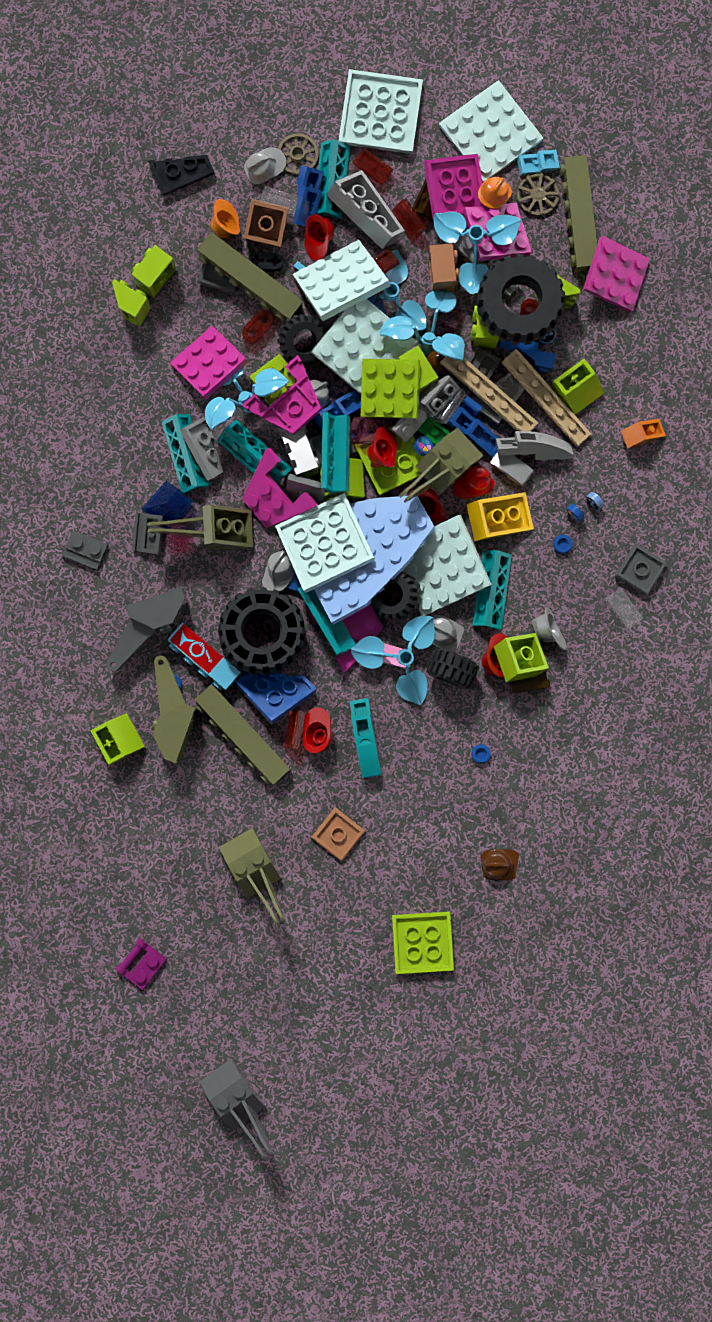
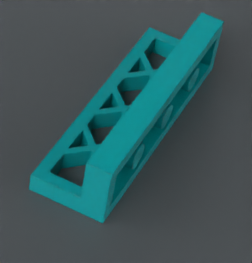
(328, 161)
(335, 453)
(247, 454)
(191, 466)
(485, 598)
(336, 634)

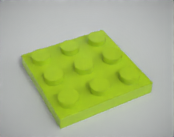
(390, 388)
(402, 472)
(422, 942)

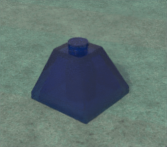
(169, 502)

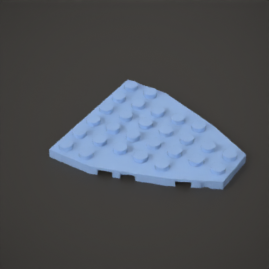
(394, 535)

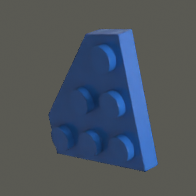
(275, 693)

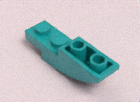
(365, 738)

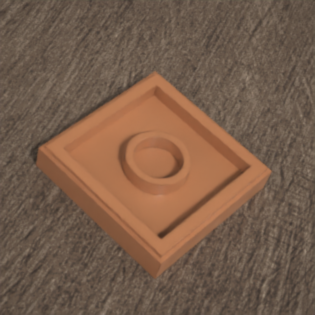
(338, 834)

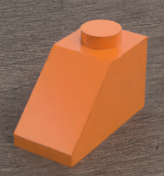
(642, 433)

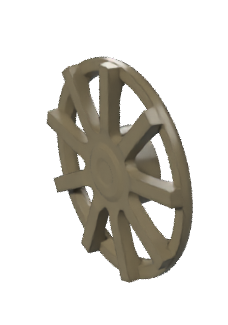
(298, 152)
(538, 193)

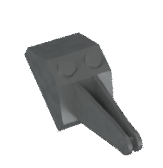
(147, 618)
(236, 1101)

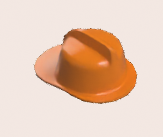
(494, 192)
(225, 219)

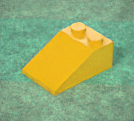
(499, 516)

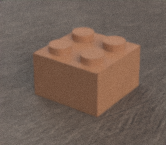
(266, 222)
(442, 267)

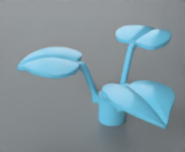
(452, 224)
(410, 308)
(450, 345)
(221, 410)
(421, 634)

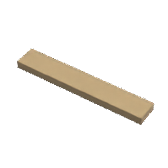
(490, 394)
(546, 398)

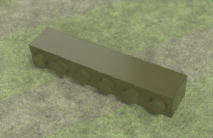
(580, 211)
(249, 277)
(242, 734)

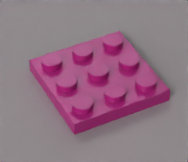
(453, 183)
(488, 249)
(616, 274)
(209, 362)

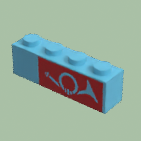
(204, 656)

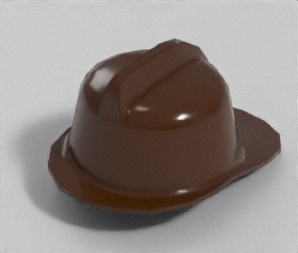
(499, 864)

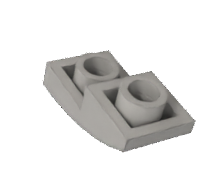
(513, 468)

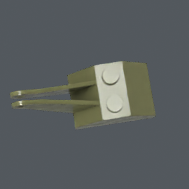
(444, 464)
(223, 528)
(175, 717)
(252, 868)

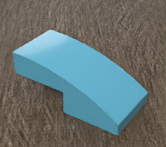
(538, 163)

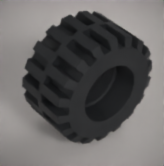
(288, 332)
(406, 605)
(452, 668)

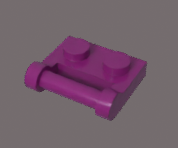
(146, 967)

